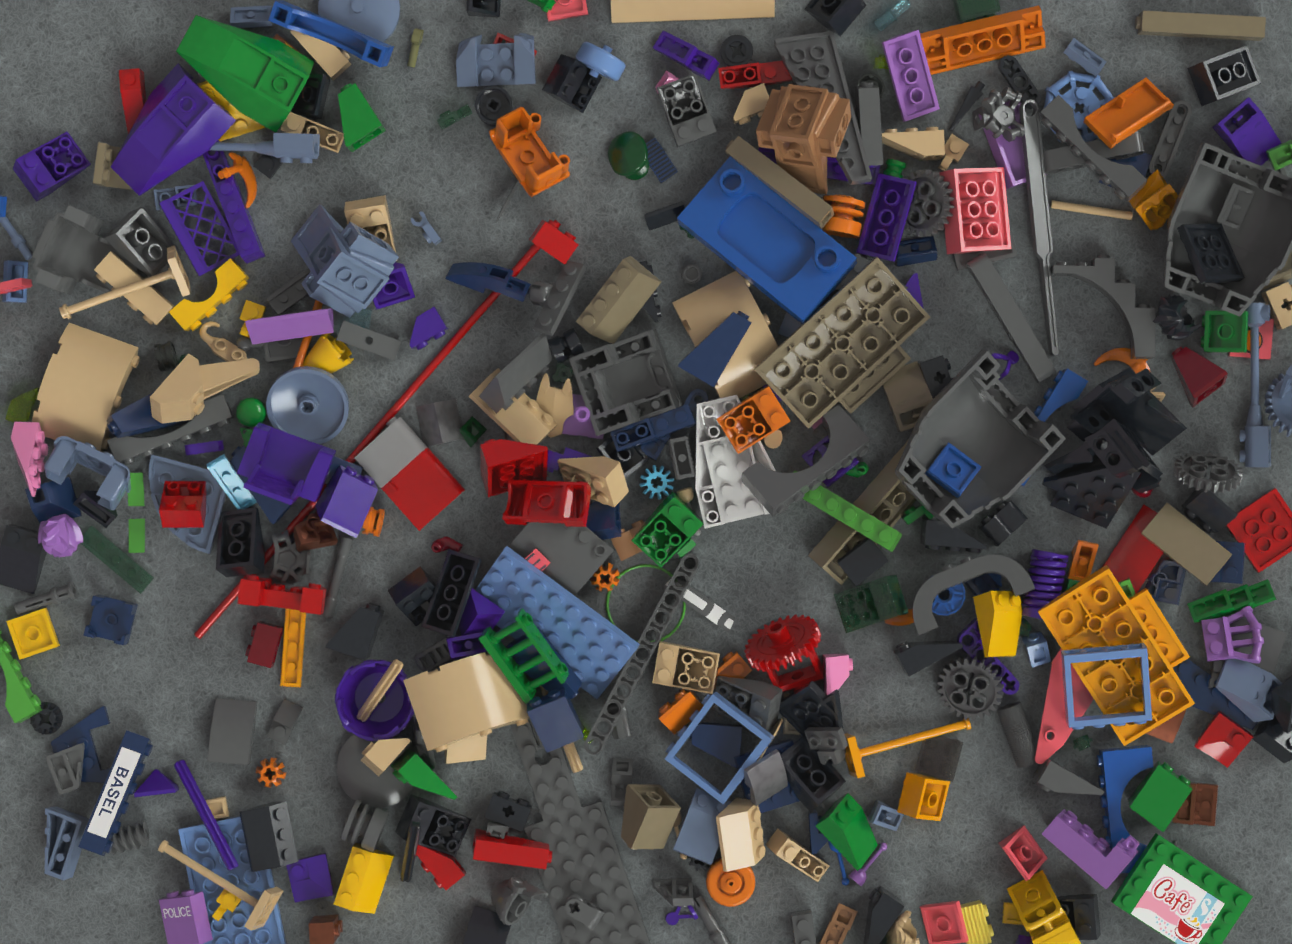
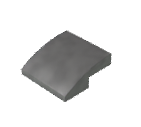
(766, 777)

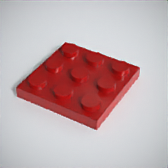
(1264, 529)

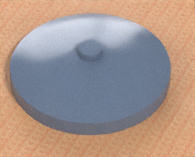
(368, 17)
(308, 404)

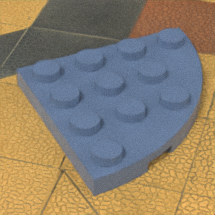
(166, 469)

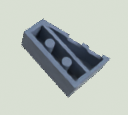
(62, 841)

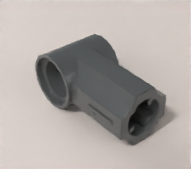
(622, 728)

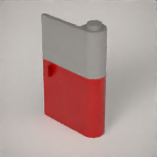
(409, 473)

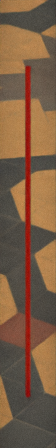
(379, 426)

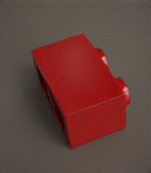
(553, 241)

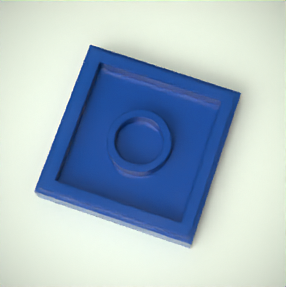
(953, 470)

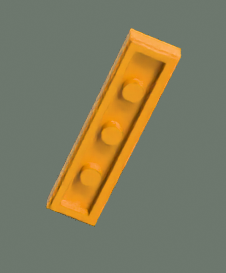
(293, 648)

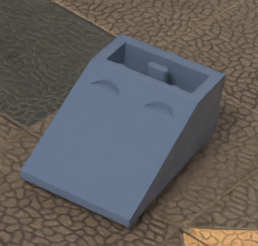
(1248, 688)

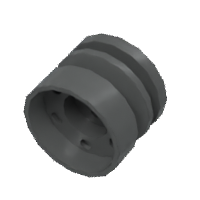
(364, 825)

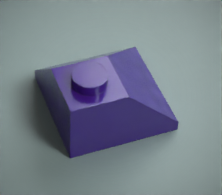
(396, 289)

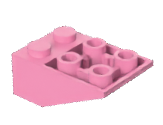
(30, 452)

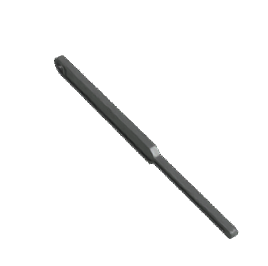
(1039, 213)

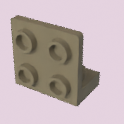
(103, 173)

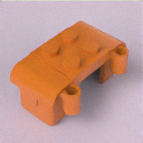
(526, 153)

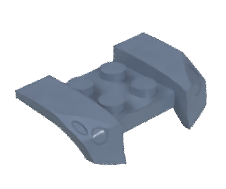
(496, 63)

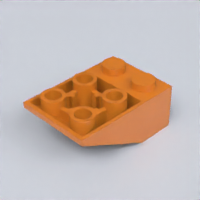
(753, 419)

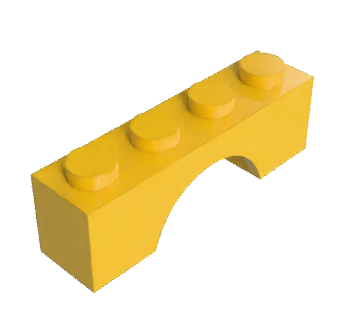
(229, 278)

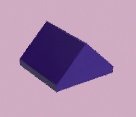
(479, 614)

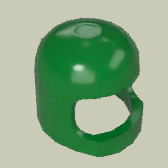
(251, 412)

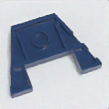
(81, 733)

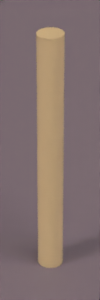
(1091, 210)

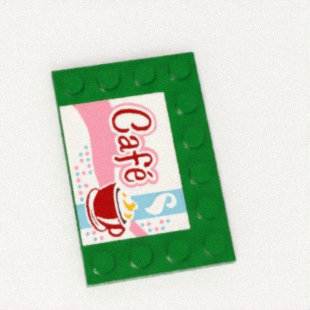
(1180, 896)

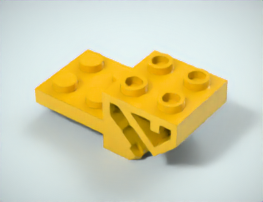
(1042, 911)

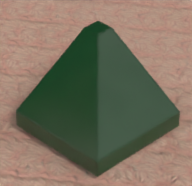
(472, 431)

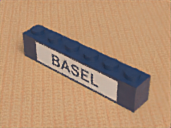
(115, 793)

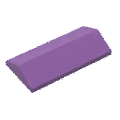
(910, 75)

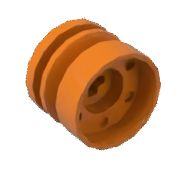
(844, 211)

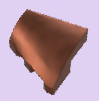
(313, 534)

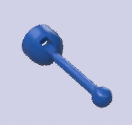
(845, 881)

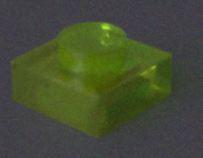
(880, 62)

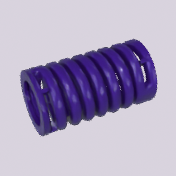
(1047, 580)

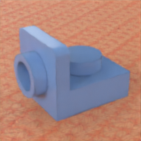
(1036, 649)

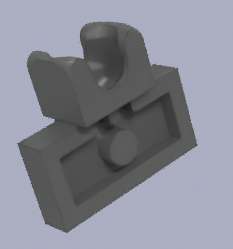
(829, 741)

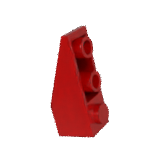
(441, 865)

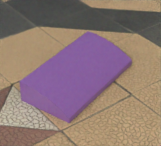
(1009, 154)

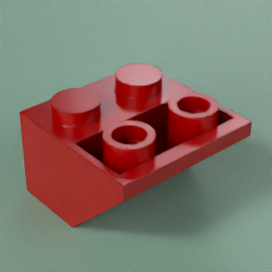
(183, 504)

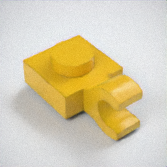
(251, 311)
(227, 901)

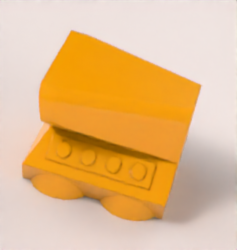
(1154, 201)

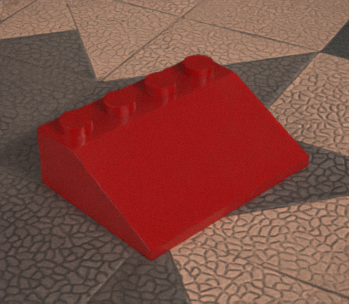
(511, 460)

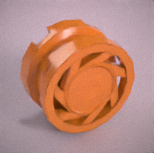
(371, 521)

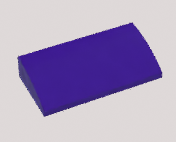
(886, 217)

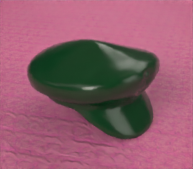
(629, 155)

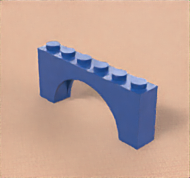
(1117, 769)

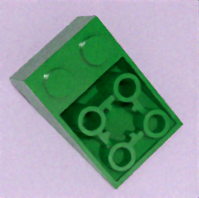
(667, 529)

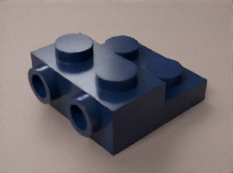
(1233, 569)

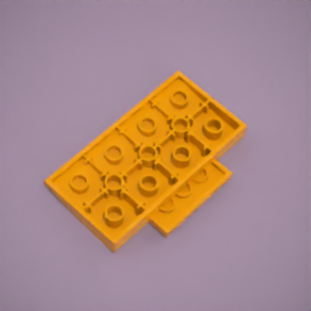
(1101, 616)

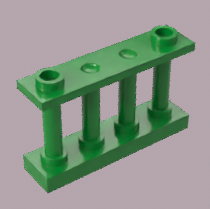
(514, 671)

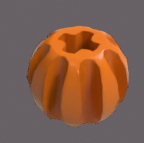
(604, 583)
(273, 767)

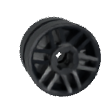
(485, 100)

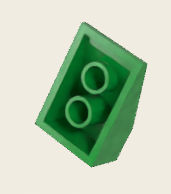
(416, 772)
(848, 830)

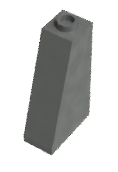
(869, 121)

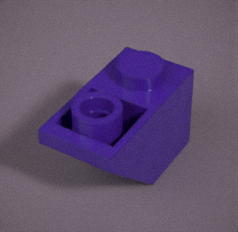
(426, 327)

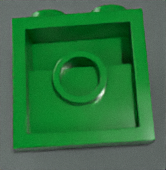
(1224, 332)

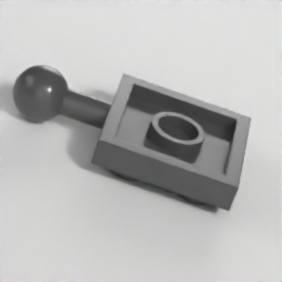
(274, 350)

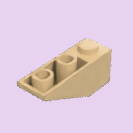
(329, 138)
(797, 855)

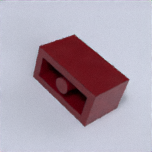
(264, 644)

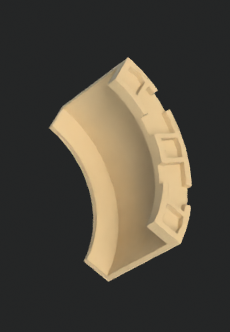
(708, 308)
(84, 386)
(463, 701)

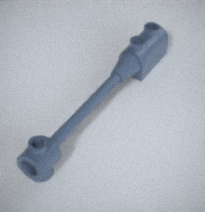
(284, 146)
(1255, 434)

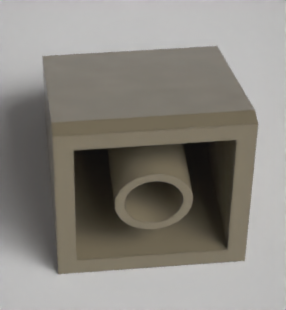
(648, 816)

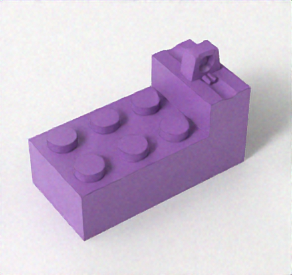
(1089, 851)

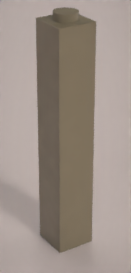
(1201, 25)
(780, 182)

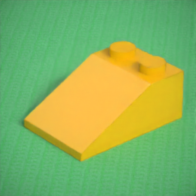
(999, 622)

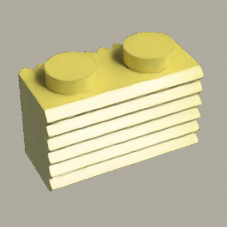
(976, 924)

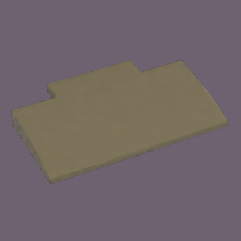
(845, 346)

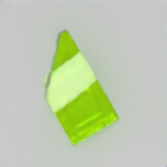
(21, 406)

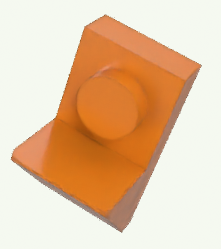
(1082, 560)

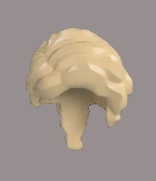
(902, 931)

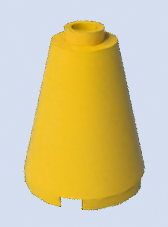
(328, 354)

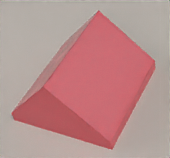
(1023, 852)

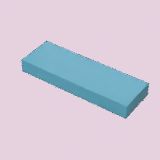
(231, 482)

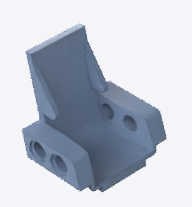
(344, 264)

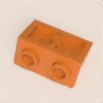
(733, 666)

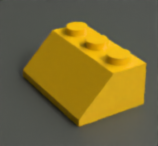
(363, 879)

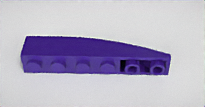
(234, 208)

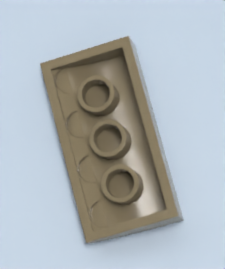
(1186, 544)

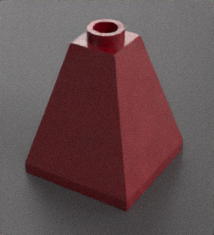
(1197, 374)

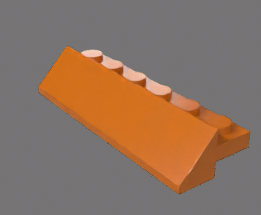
(984, 40)

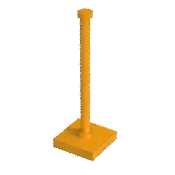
(854, 754)

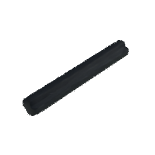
(410, 851)

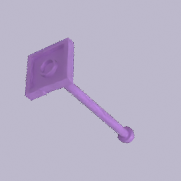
(580, 422)

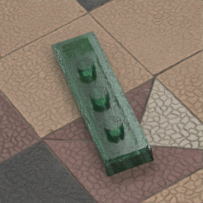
(116, 559)

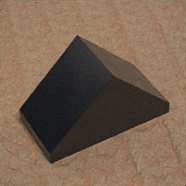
(483, 8)

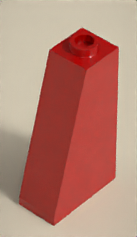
(510, 850)

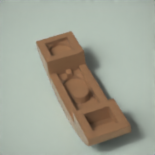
(838, 925)

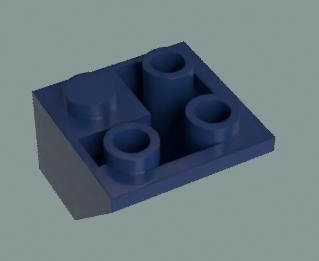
(54, 500)

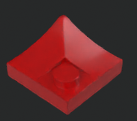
(1223, 739)

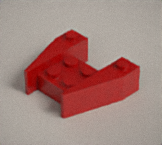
(260, 591)

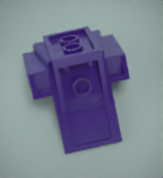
(284, 465)

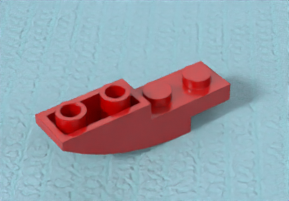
(753, 75)

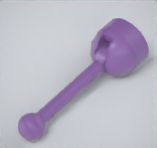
(860, 875)

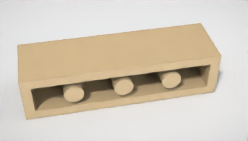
(147, 300)

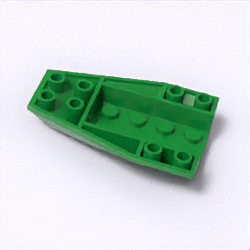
(247, 69)

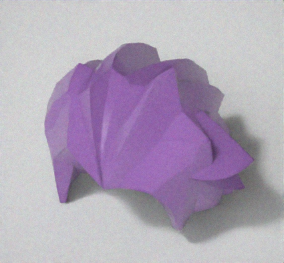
(60, 535)

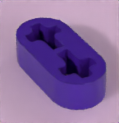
(205, 447)

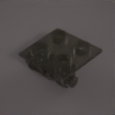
(939, 757)

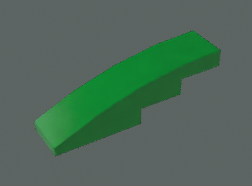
(1232, 601)

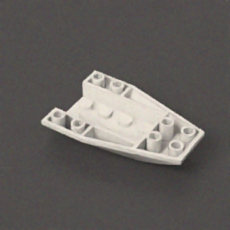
(720, 468)

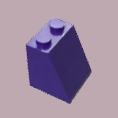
(346, 500)

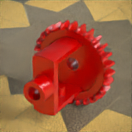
(782, 644)

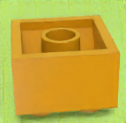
(923, 797)

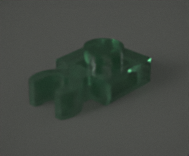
(449, 118)

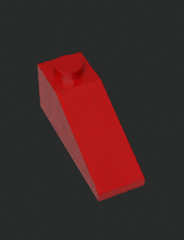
(132, 94)

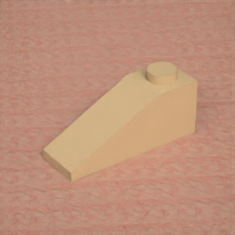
(325, 54)

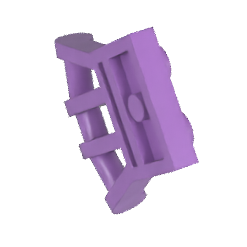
(1219, 640)

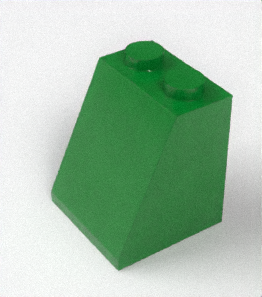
(358, 118)
(1160, 795)

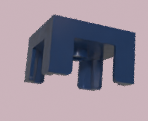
(111, 619)

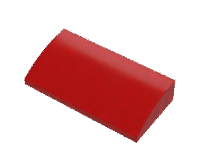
(1134, 554)

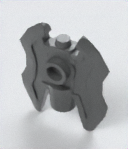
(419, 745)

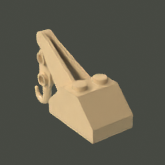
(188, 385)

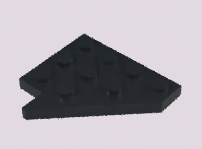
(812, 708)

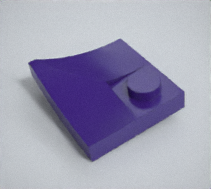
(310, 878)

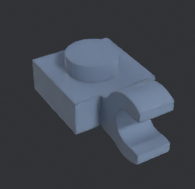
(429, 234)

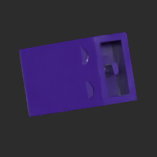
(1247, 132)
(50, 166)

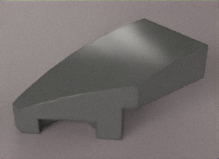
(497, 830)

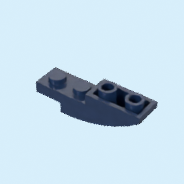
(482, 276)
(653, 428)

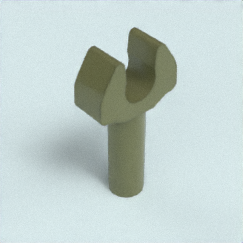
(416, 41)

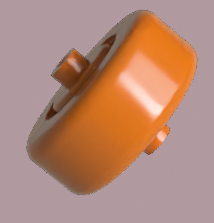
(729, 887)

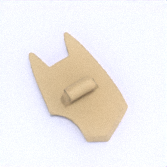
(556, 403)

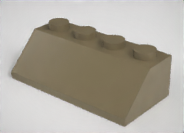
(619, 300)

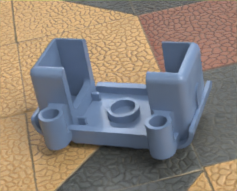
(69, 452)

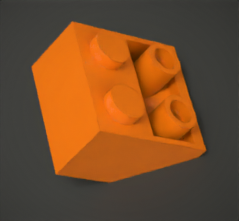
(678, 713)

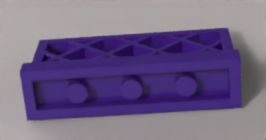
(184, 236)

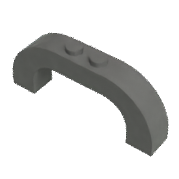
(967, 570)

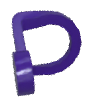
(1011, 357)
(672, 917)

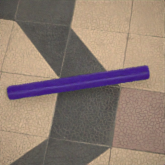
(206, 815)

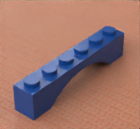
(311, 24)
(1066, 389)

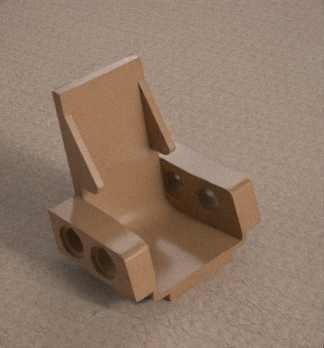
(804, 130)

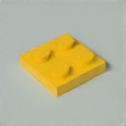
(33, 633)

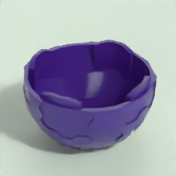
(388, 717)

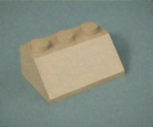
(740, 835)

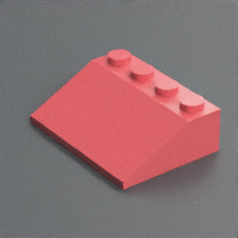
(980, 211)

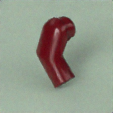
(446, 543)

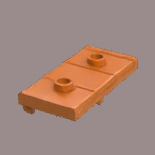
(1128, 112)

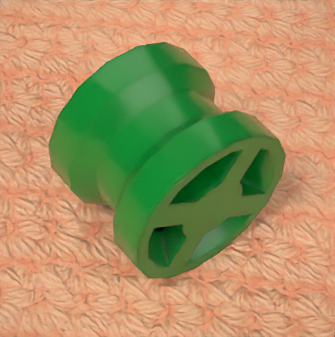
(894, 168)

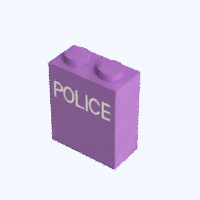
(185, 918)

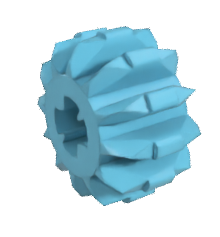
(653, 476)

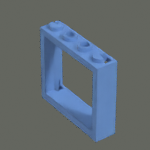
(1098, 654)
(696, 718)

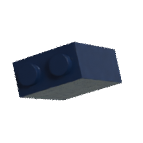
(555, 719)

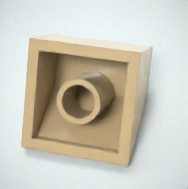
(382, 753)

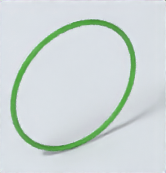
(639, 566)

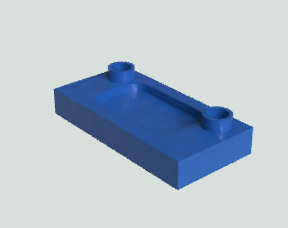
(767, 240)

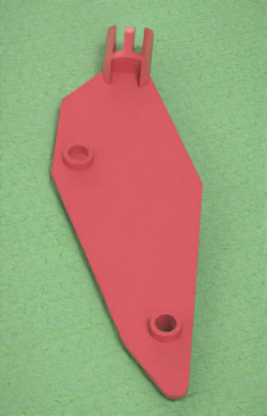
(1054, 710)

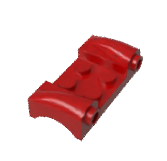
(547, 502)

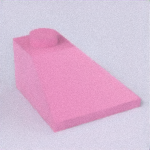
(836, 671)

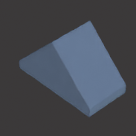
(885, 816)

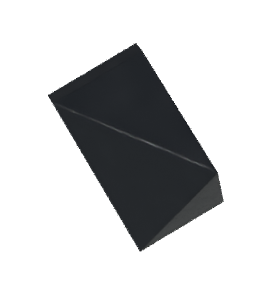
(89, 504)

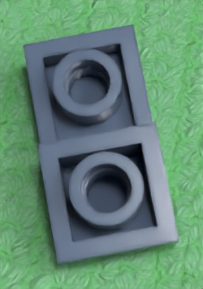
(163, 194)

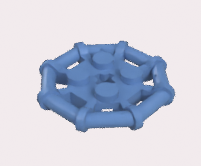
(1080, 96)

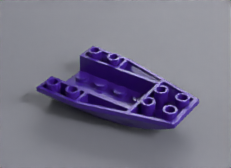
(170, 132)

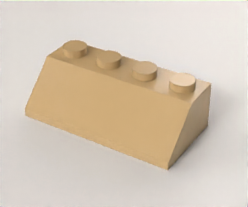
(522, 420)

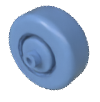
(600, 61)

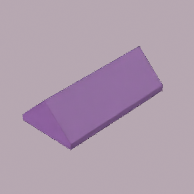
(290, 326)

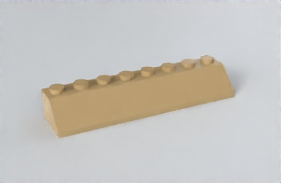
(681, 10)

